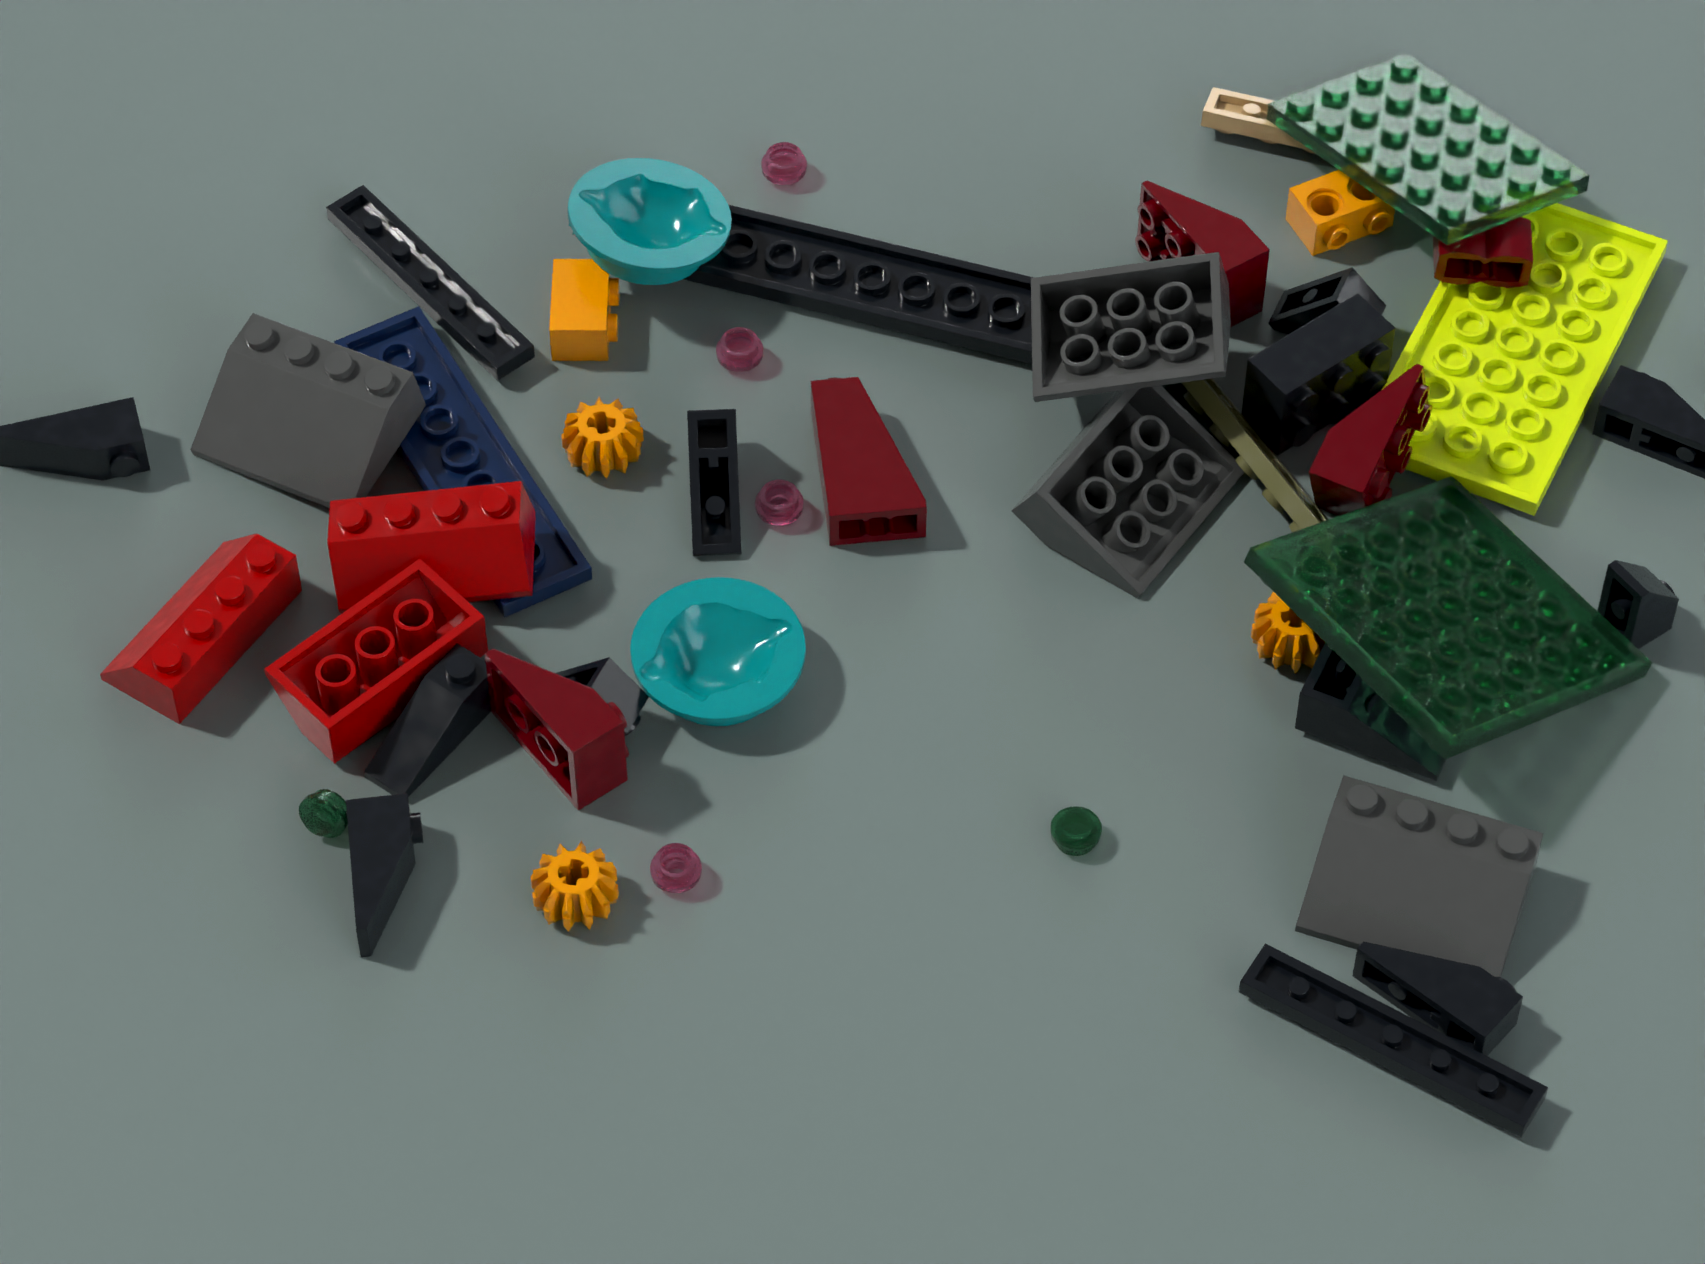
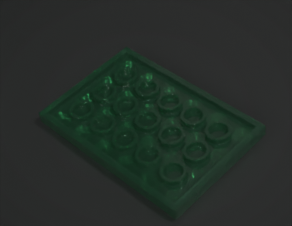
(1427, 148)

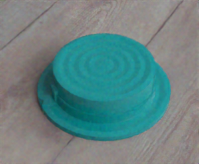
(648, 219)
(718, 650)

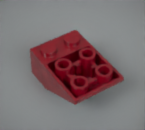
(1183, 227)
(1370, 446)

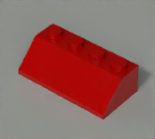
(468, 535)
(206, 626)
(373, 657)

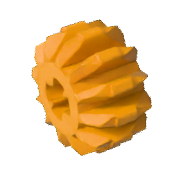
(602, 437)
(1284, 635)
(574, 886)

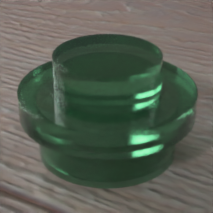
(324, 813)
(1075, 830)

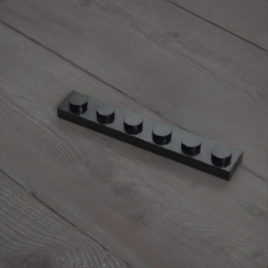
(430, 282)
(1393, 1040)

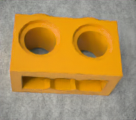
(1335, 212)

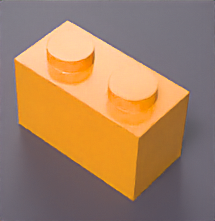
(582, 311)

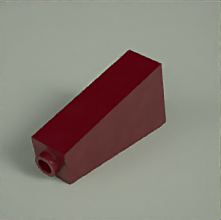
(861, 471)

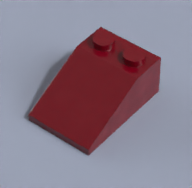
(560, 726)

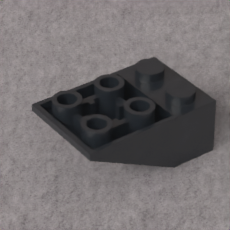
(1350, 713)

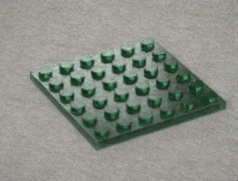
(1447, 615)

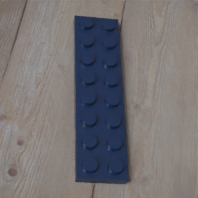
(462, 445)

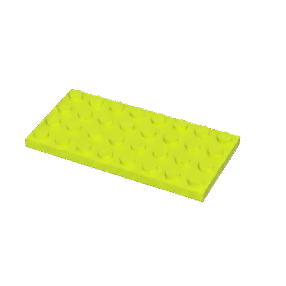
(1525, 361)

